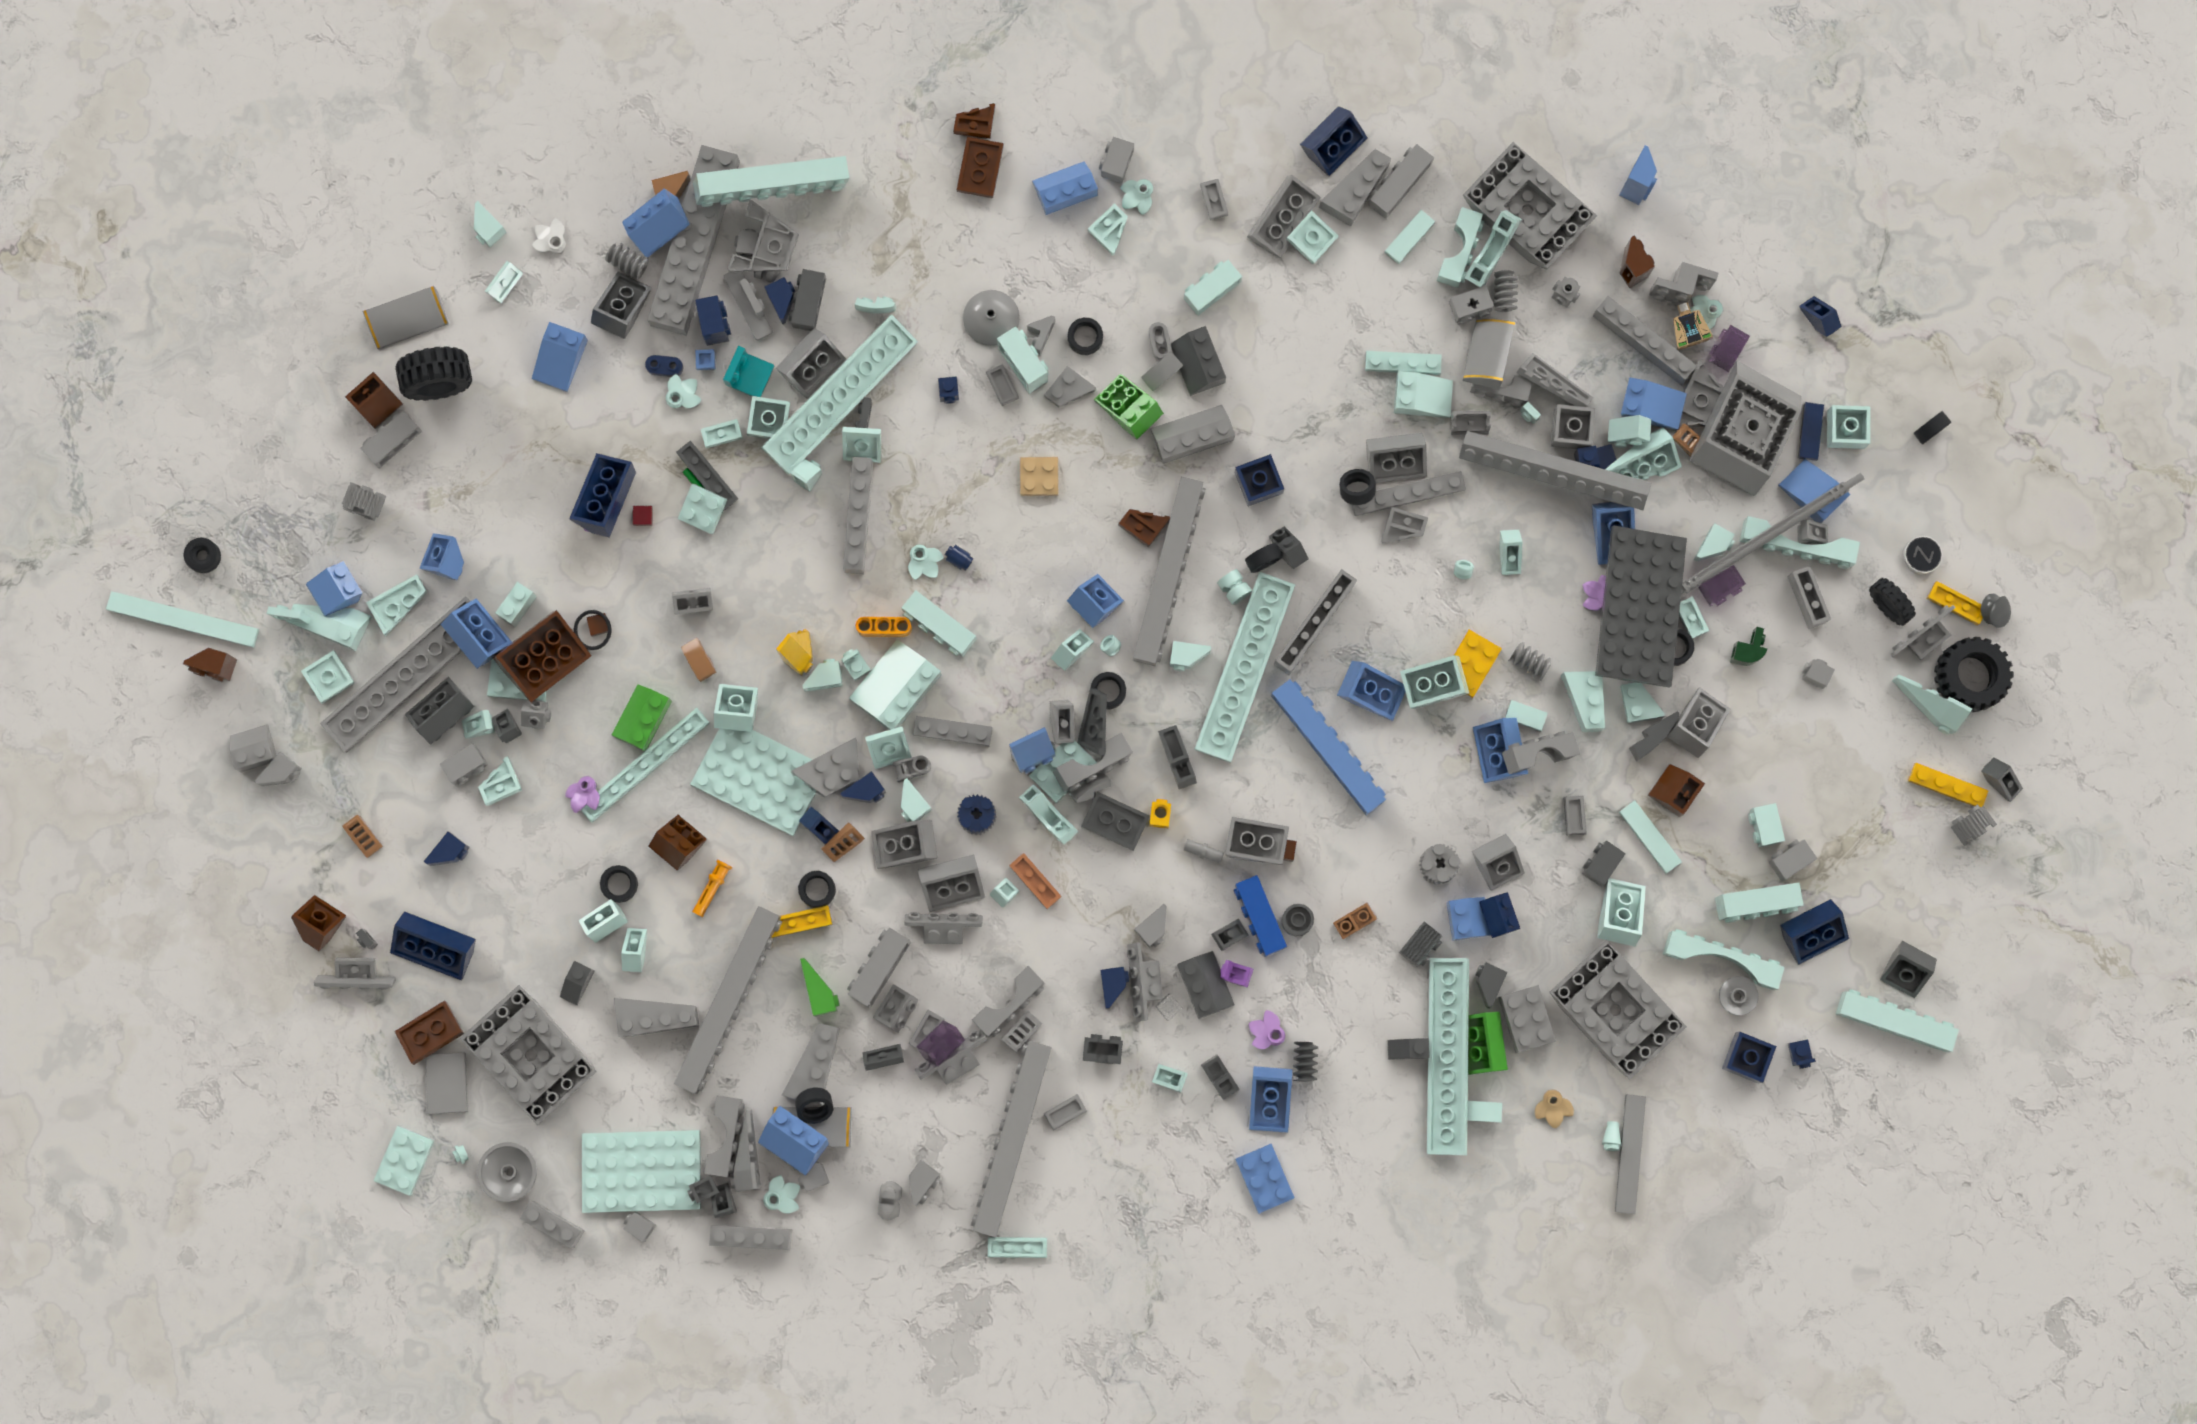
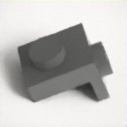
(703, 1189)

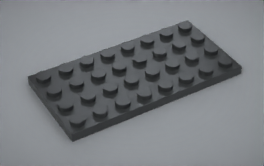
(1641, 606)

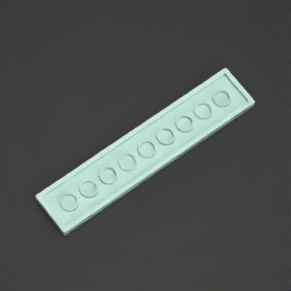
(839, 394)
(1244, 667)
(1448, 1056)

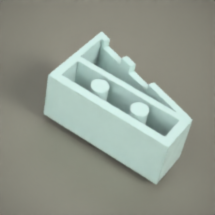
(1587, 699)

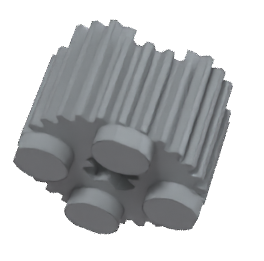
(363, 501)
(1973, 824)
(1450, 863)

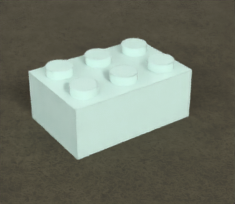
(1023, 359)
(1434, 682)

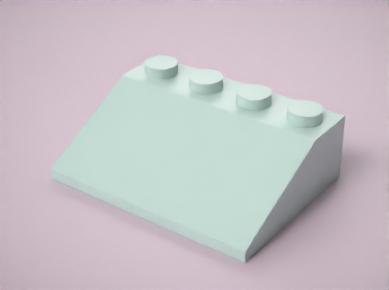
(895, 685)

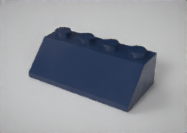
(603, 494)
(432, 945)

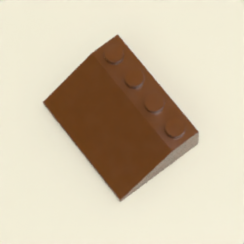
(542, 656)

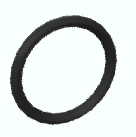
(608, 626)

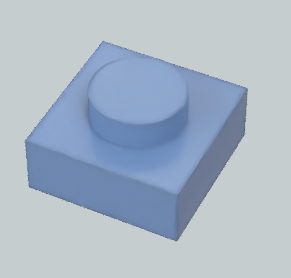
(705, 359)

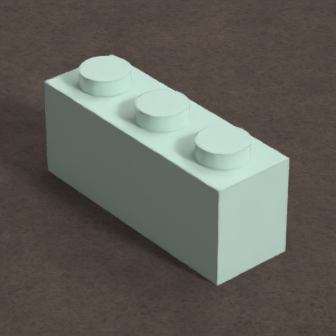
(1212, 286)

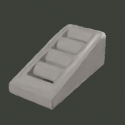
(1009, 1042)

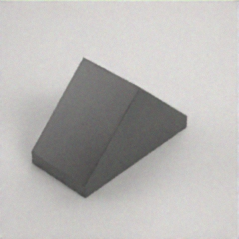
(723, 1202)

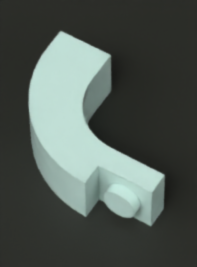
(1048, 814)

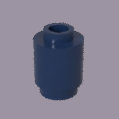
(958, 557)

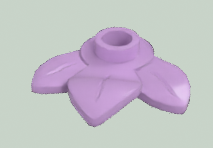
(1595, 591)
(581, 796)
(1263, 1031)

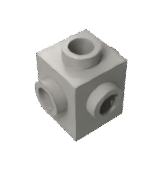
(1565, 297)
(535, 714)

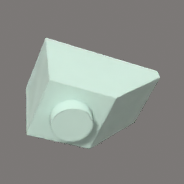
(486, 226)
(806, 474)
(1715, 543)
(1510, 552)
(1071, 649)
(1187, 655)
(824, 676)
(913, 803)
(634, 950)

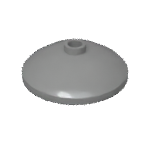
(985, 328)
(493, 1169)

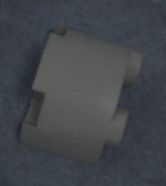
(1103, 1050)

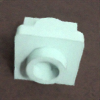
(855, 664)

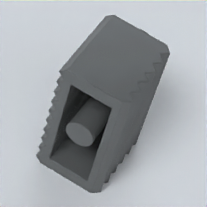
(1421, 944)

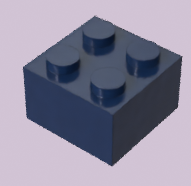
(712, 321)
(1259, 480)
(1749, 1057)

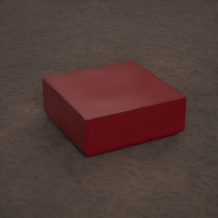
(642, 516)

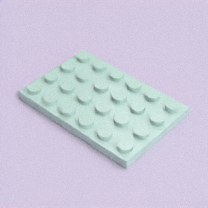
(756, 778)
(640, 1170)

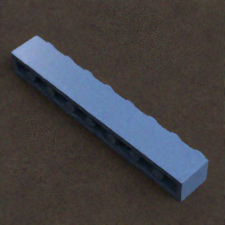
(1328, 747)

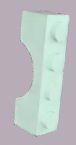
(1466, 226)
(1494, 248)

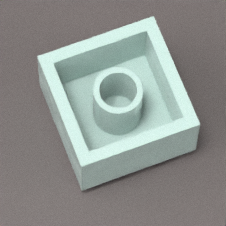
(766, 416)
(1848, 427)
(735, 707)

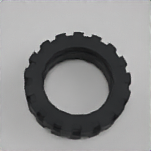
(1892, 601)

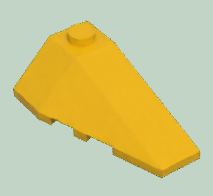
(797, 651)

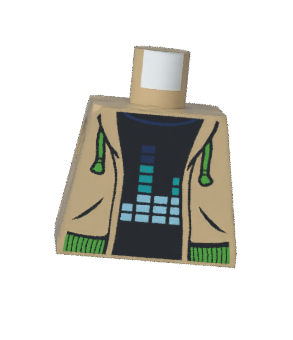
(1690, 328)

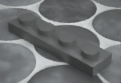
(705, 473)

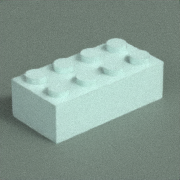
(1759, 901)

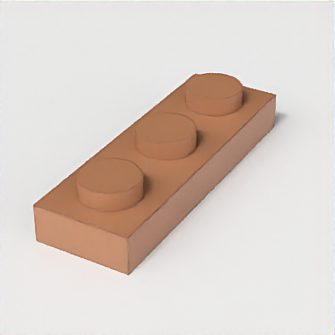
(1035, 881)

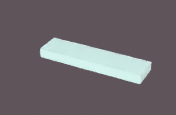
(1650, 837)

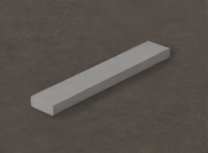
(1630, 1154)

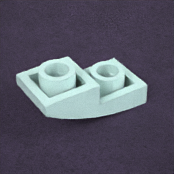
(882, 305)
(1484, 1111)

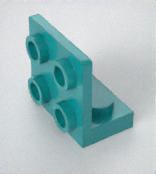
(748, 373)

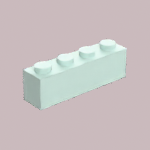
(939, 623)

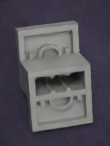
(1683, 284)

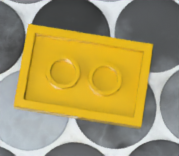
(1476, 659)

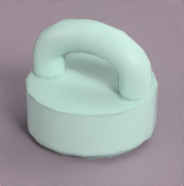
(1463, 569)
(1110, 645)

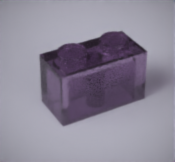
(1729, 347)
(1722, 585)
(940, 1043)

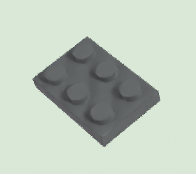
(1115, 821)

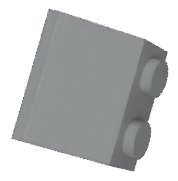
(252, 748)
(1498, 861)

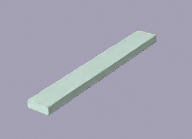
(182, 619)
(647, 763)

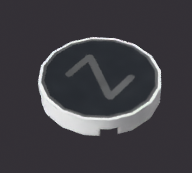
(1922, 554)

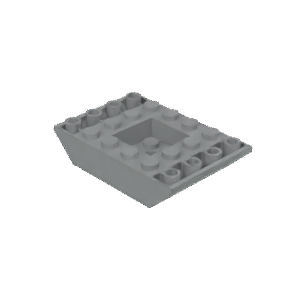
(1519, 182)
(1728, 444)
(1644, 1019)
(503, 1041)

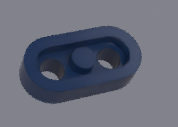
(663, 366)

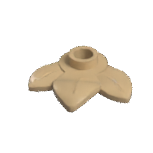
(1554, 1111)

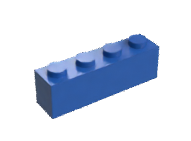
(1260, 916)

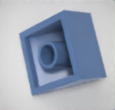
(334, 589)
(1094, 600)
(1467, 919)

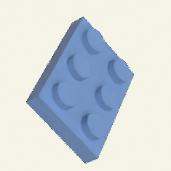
(1264, 1178)

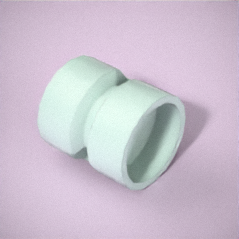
(1234, 587)

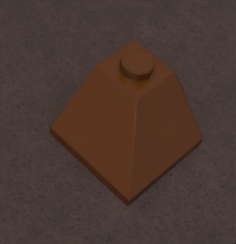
(317, 922)

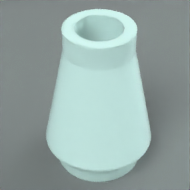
(1612, 1137)

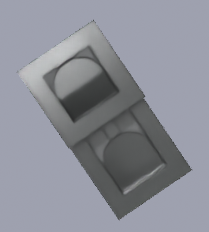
(1220, 1077)

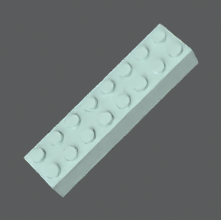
(770, 180)

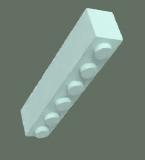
(1897, 1021)

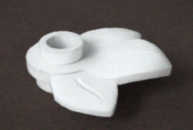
(548, 236)

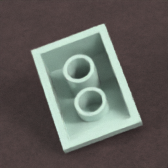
(1422, 395)
(1622, 912)

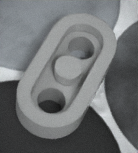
(1161, 341)

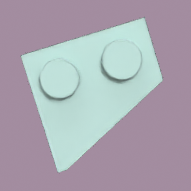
(1639, 703)

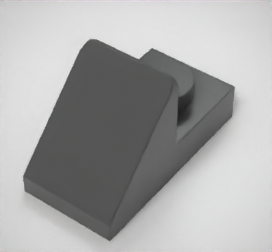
(506, 726)
(1229, 934)

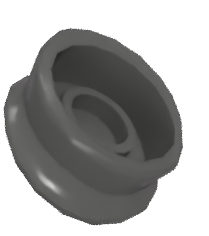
(1996, 610)
(1297, 920)

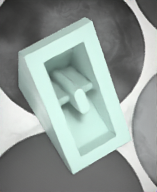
(1169, 1078)

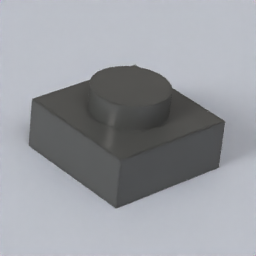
(365, 939)

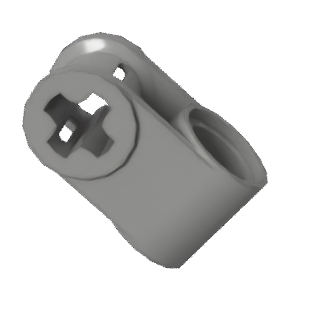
(910, 768)

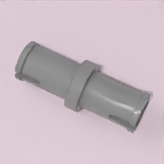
(1203, 851)

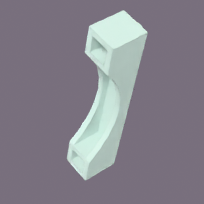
(1839, 552)
(1762, 972)

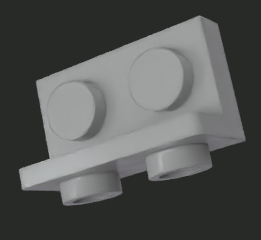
(896, 1008)

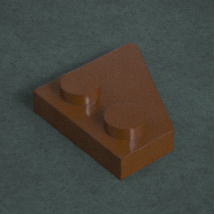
(975, 122)
(1143, 526)

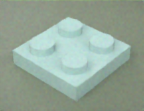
(1312, 237)
(861, 443)
(702, 508)
(327, 677)
(888, 747)

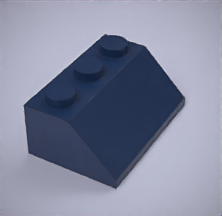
(1334, 140)
(1815, 931)

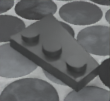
(1093, 725)

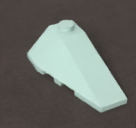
(1649, 459)
(341, 627)
(1942, 712)

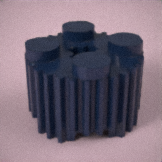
(970, 805)

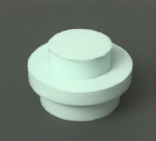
(460, 1154)

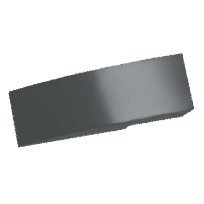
(1653, 736)
(1177, 757)

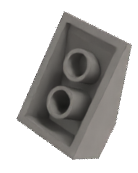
(1699, 723)
(1256, 841)
(904, 844)

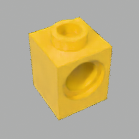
(1160, 822)

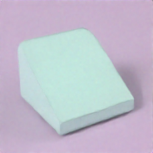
(1004, 892)

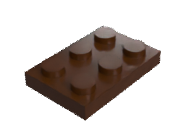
(980, 167)
(429, 1032)

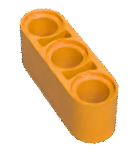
(892, 631)

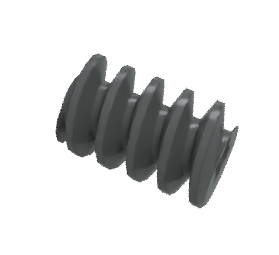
(1305, 1061)

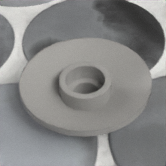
(1748, 995)

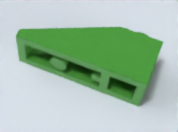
(820, 995)

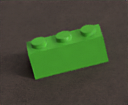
(642, 717)
(1485, 1043)

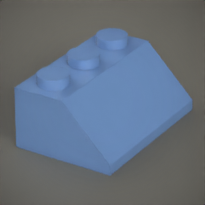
(1641, 178)
(1065, 187)
(656, 222)
(475, 633)
(1491, 741)
(793, 1140)

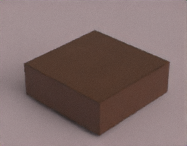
(597, 625)

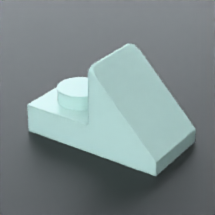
(478, 724)

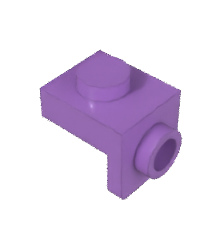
(1236, 973)

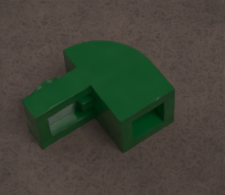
(1749, 654)

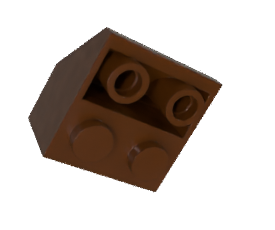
(1635, 263)
(374, 400)
(212, 663)
(1676, 789)
(677, 842)

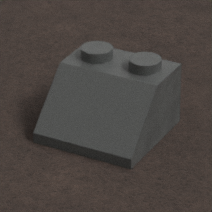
(1908, 969)

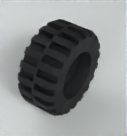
(433, 373)
(1990, 656)

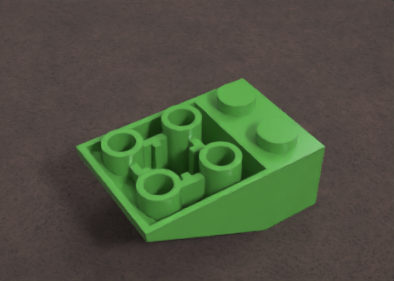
(1129, 406)

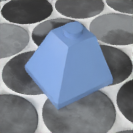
(443, 557)

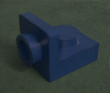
(948, 389)
(1801, 1054)

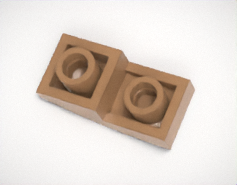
(698, 659)
(1355, 920)

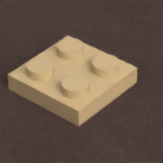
(1039, 476)

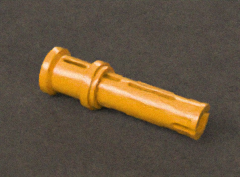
(715, 880)

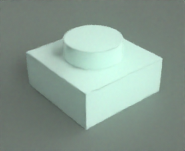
(1529, 413)

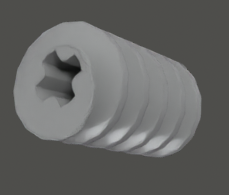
(626, 261)
(1505, 291)
(1531, 660)

